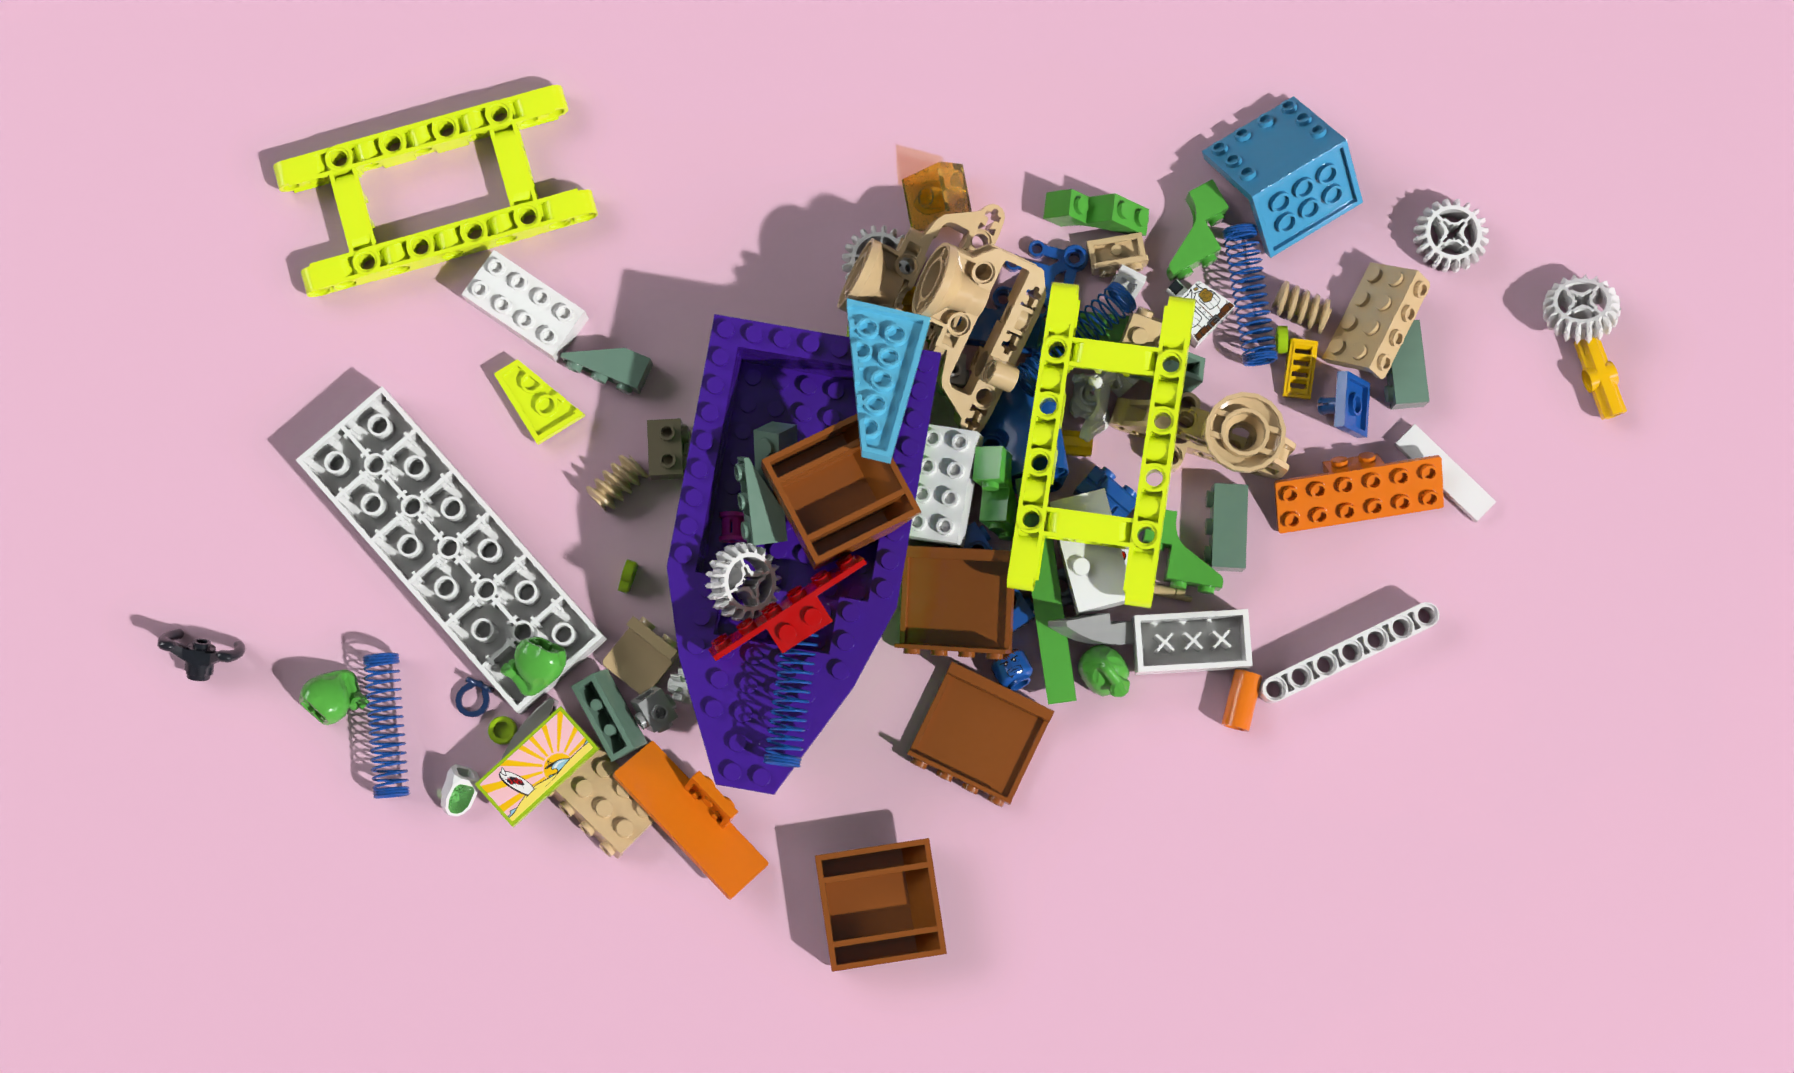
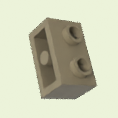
(666, 448)

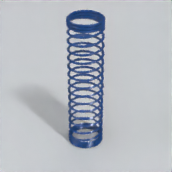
(1118, 295)
(1262, 354)
(371, 661)
(777, 758)

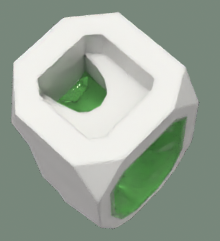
(459, 790)

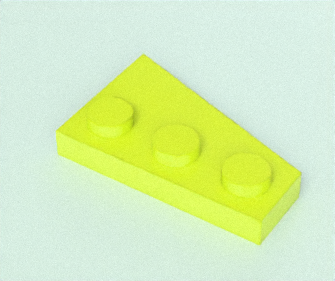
(537, 403)

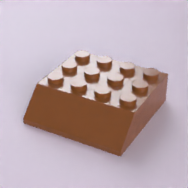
(836, 495)
(880, 904)

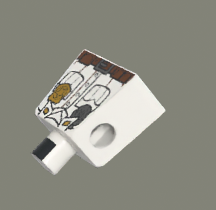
(1209, 311)

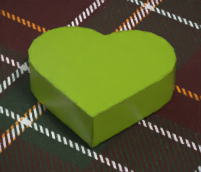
(627, 576)

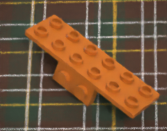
(1358, 491)
(693, 817)

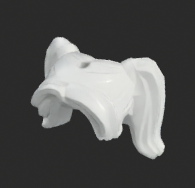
(1089, 406)

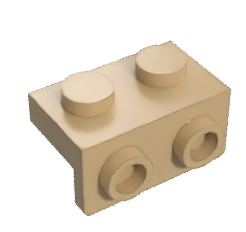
(1110, 253)
(1142, 328)

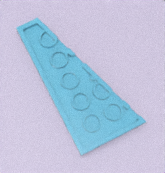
(884, 363)

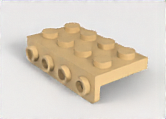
(1377, 319)
(602, 805)

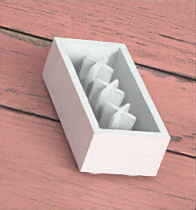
(525, 306)
(946, 486)
(1191, 642)

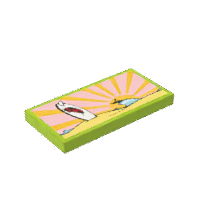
(537, 766)

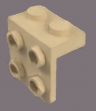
(641, 655)

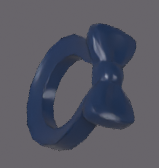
(486, 689)

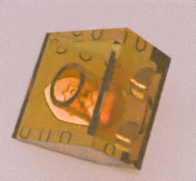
(935, 192)

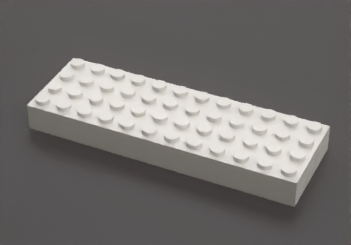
(445, 542)

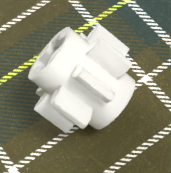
(678, 687)

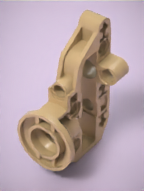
(877, 272)
(951, 290)
(1211, 434)

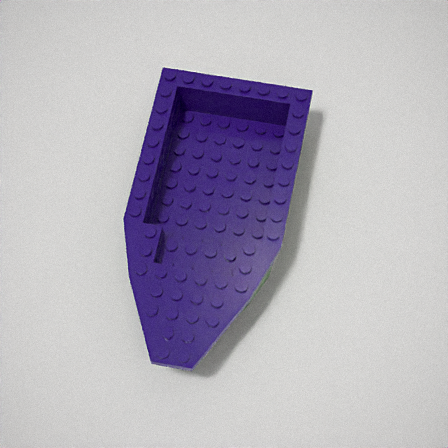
(748, 380)

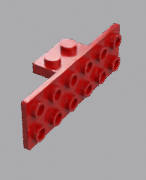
(794, 617)

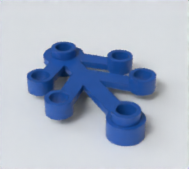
(1049, 271)

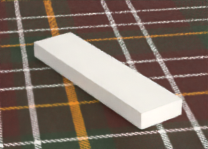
(1456, 482)

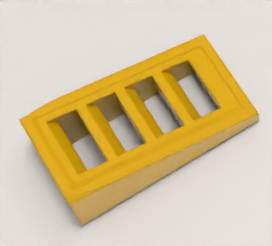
(1300, 344)

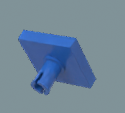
(1349, 405)

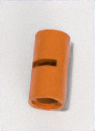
(1241, 700)

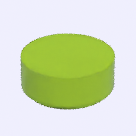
(1281, 339)
(502, 730)

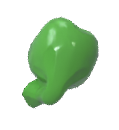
(535, 665)
(1104, 671)
(331, 695)

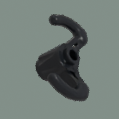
(199, 654)

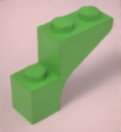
(1102, 211)
(1200, 244)
(998, 499)
(1182, 565)

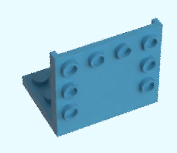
(1290, 172)

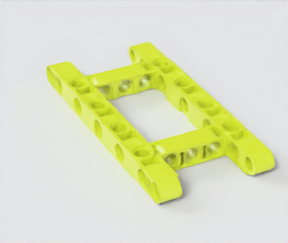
(447, 240)
(1157, 451)

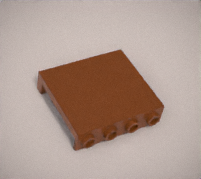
(956, 602)
(980, 734)

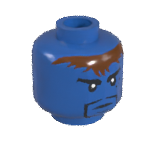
(1012, 670)

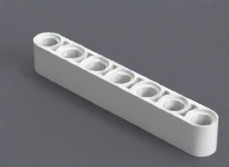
(1361, 649)

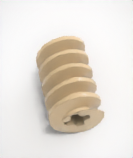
(1302, 306)
(616, 482)

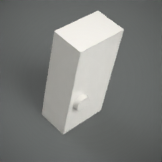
(1092, 571)

